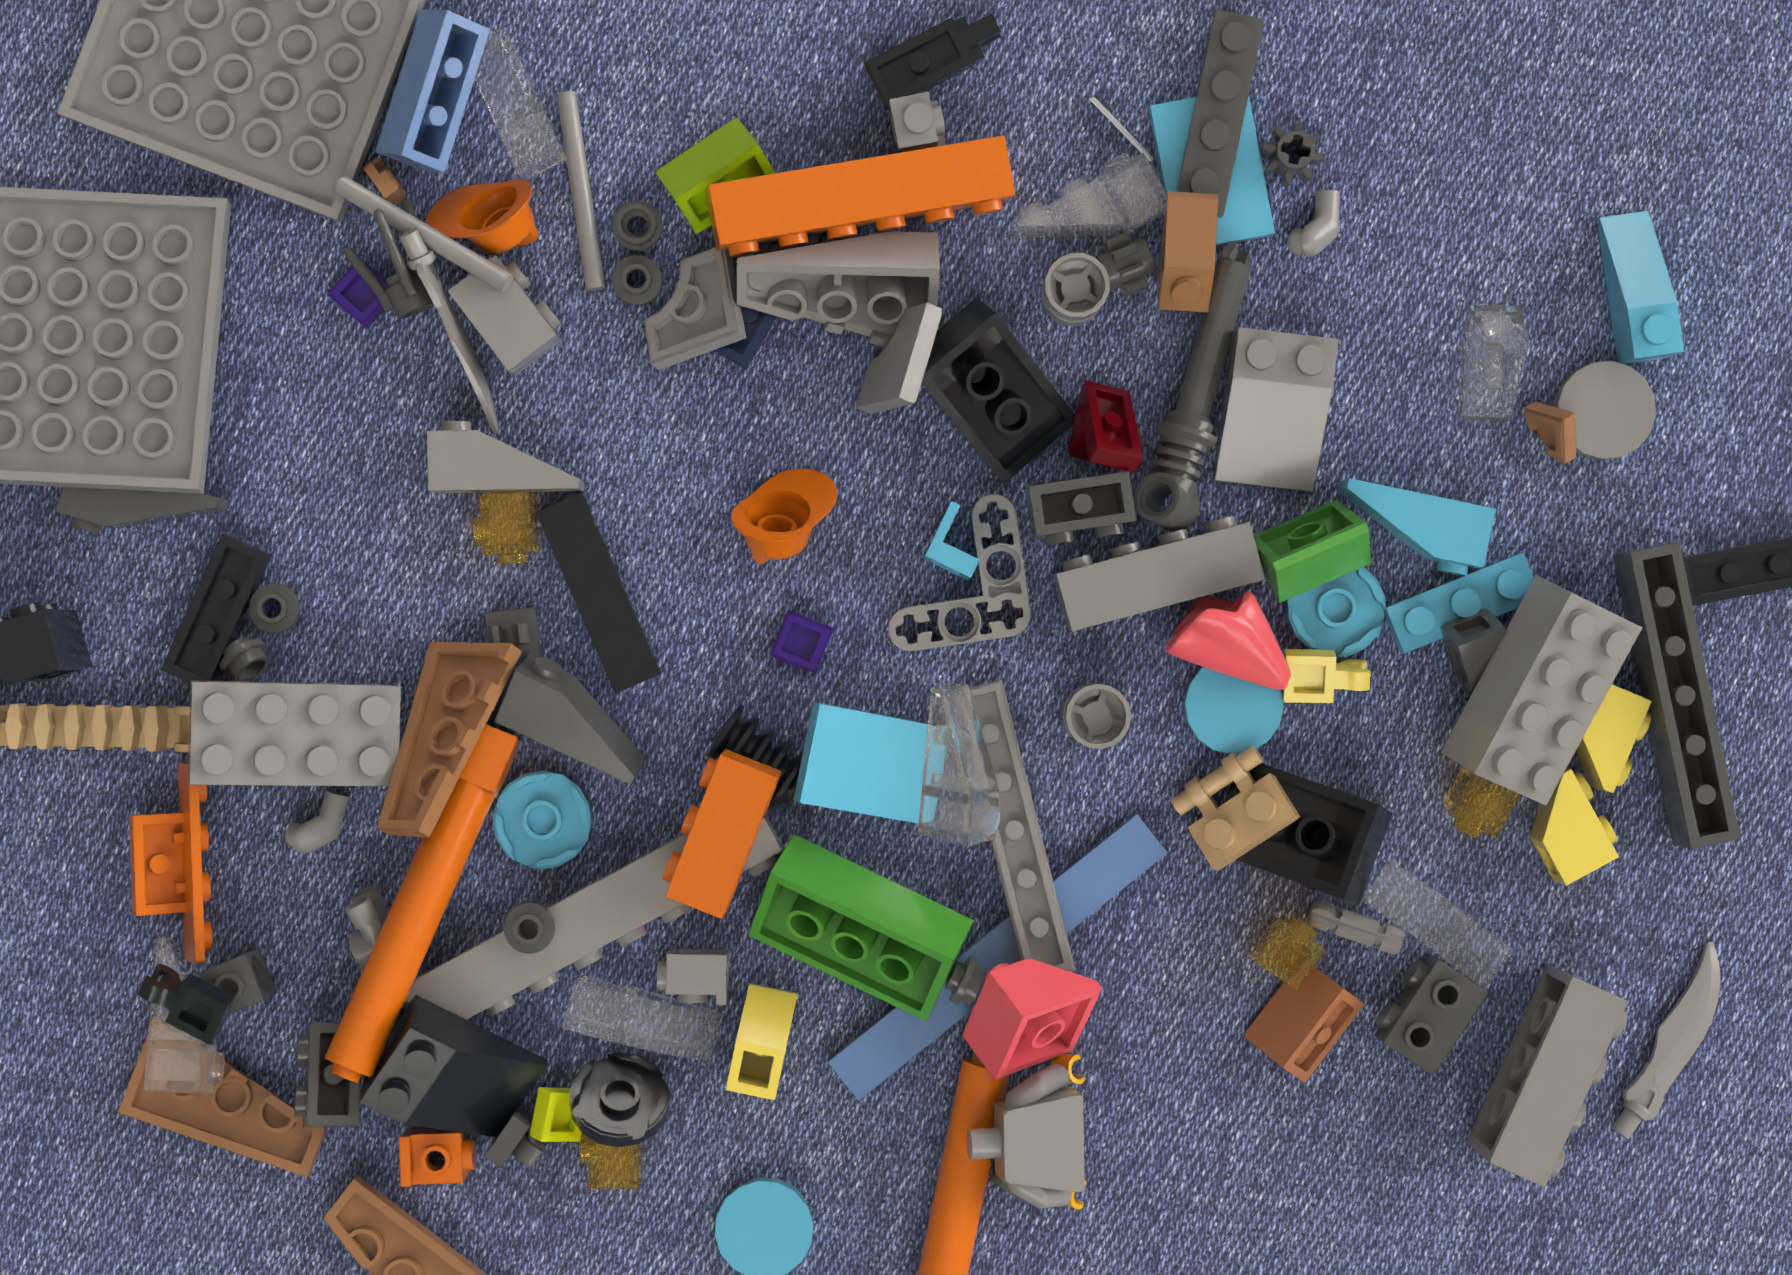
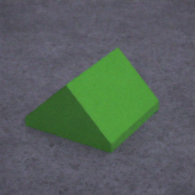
(1313, 549)

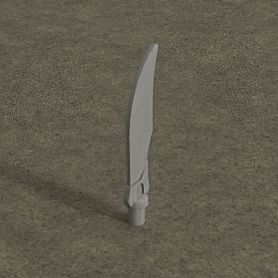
(422, 260)
(1674, 1044)

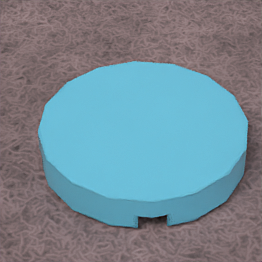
(1338, 614)
(1230, 711)
(542, 819)
(764, 1227)

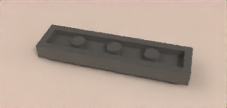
(1220, 105)

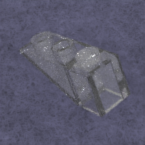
(1105, 207)

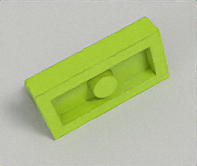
(718, 158)

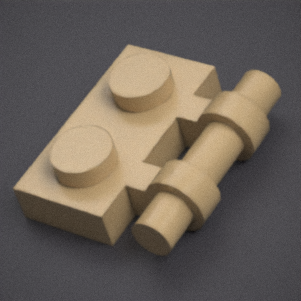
(1243, 820)

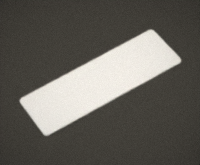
(1121, 128)

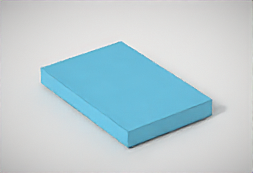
(1247, 205)
(862, 763)

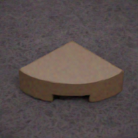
(385, 181)
(1555, 428)

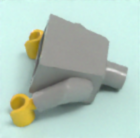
(1038, 1137)

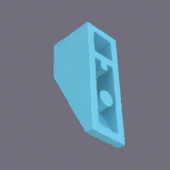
(1638, 290)
(1432, 526)

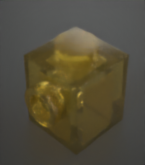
(507, 526)
(1479, 804)
(1288, 951)
(612, 1166)

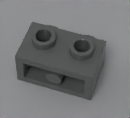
(1080, 504)
(1429, 1013)
(326, 1097)

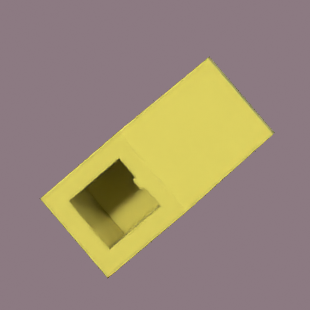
(1611, 737)
(1570, 833)
(761, 1041)

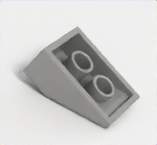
(1274, 408)

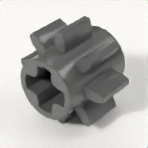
(1303, 147)
(1127, 263)

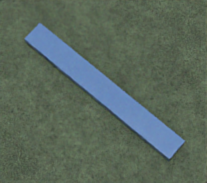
(1079, 891)

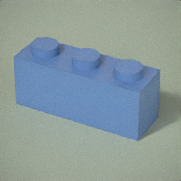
(432, 90)

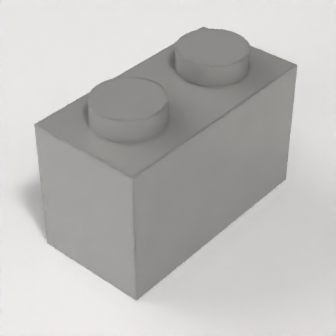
(508, 319)

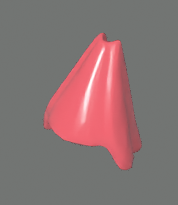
(1231, 641)

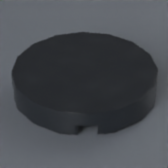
(619, 1100)

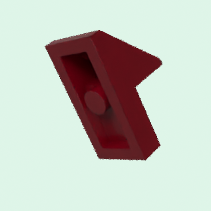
(1105, 428)

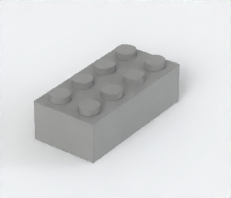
(1540, 690)
(293, 733)
(1548, 1076)

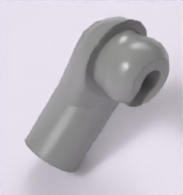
(1321, 229)
(320, 830)

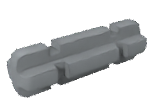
(1355, 927)

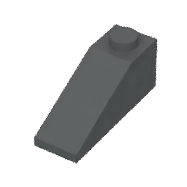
(126, 508)
(564, 716)

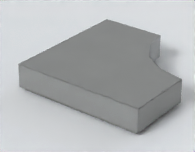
(699, 313)
(898, 371)

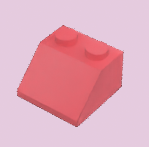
(1028, 1015)

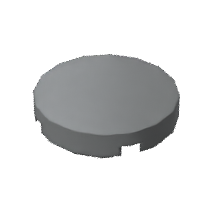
(1610, 408)

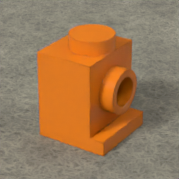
(415, 1147)

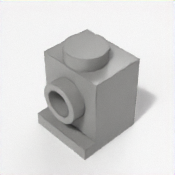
(916, 122)
(695, 974)

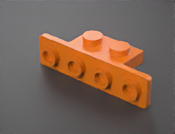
(169, 866)

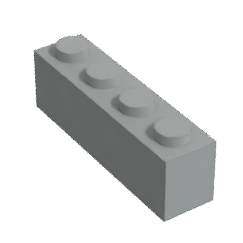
(1158, 576)

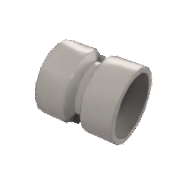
(1075, 289)
(1096, 715)

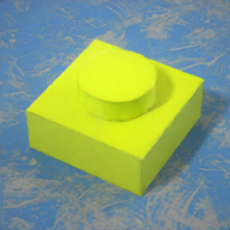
(553, 1117)

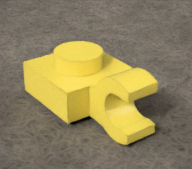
(1317, 675)

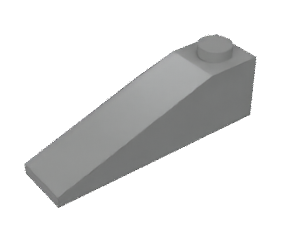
(846, 282)

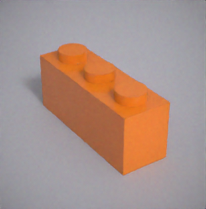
(720, 832)

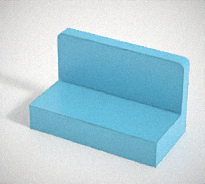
(947, 555)

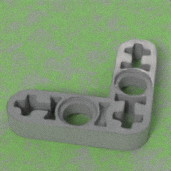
(993, 590)

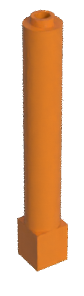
(419, 910)
(960, 1180)

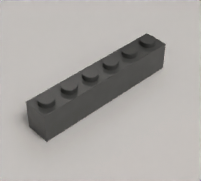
(1681, 707)

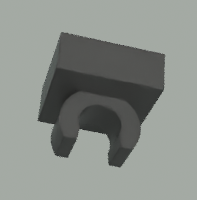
(515, 627)
(516, 1141)

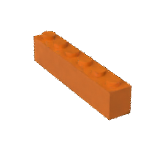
(860, 194)

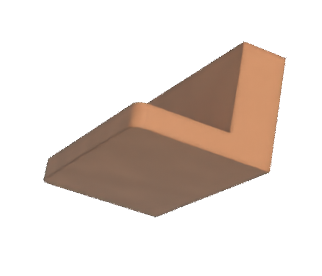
(1304, 1024)

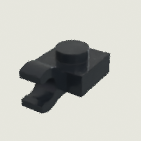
(193, 1004)

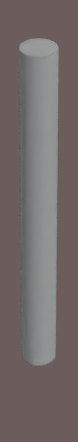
(580, 191)
(432, 238)

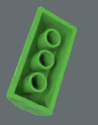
(859, 927)

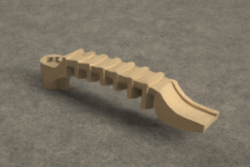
(97, 727)

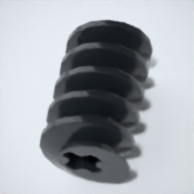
(742, 739)

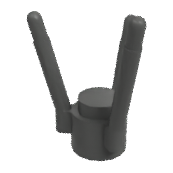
(405, 291)

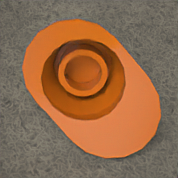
(487, 215)
(783, 512)

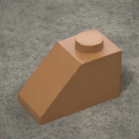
(1187, 252)

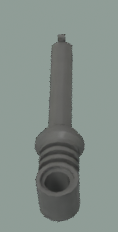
(1187, 429)

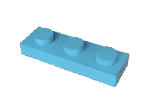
(1494, 587)

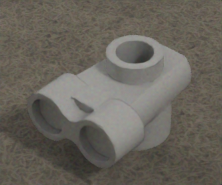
(367, 915)

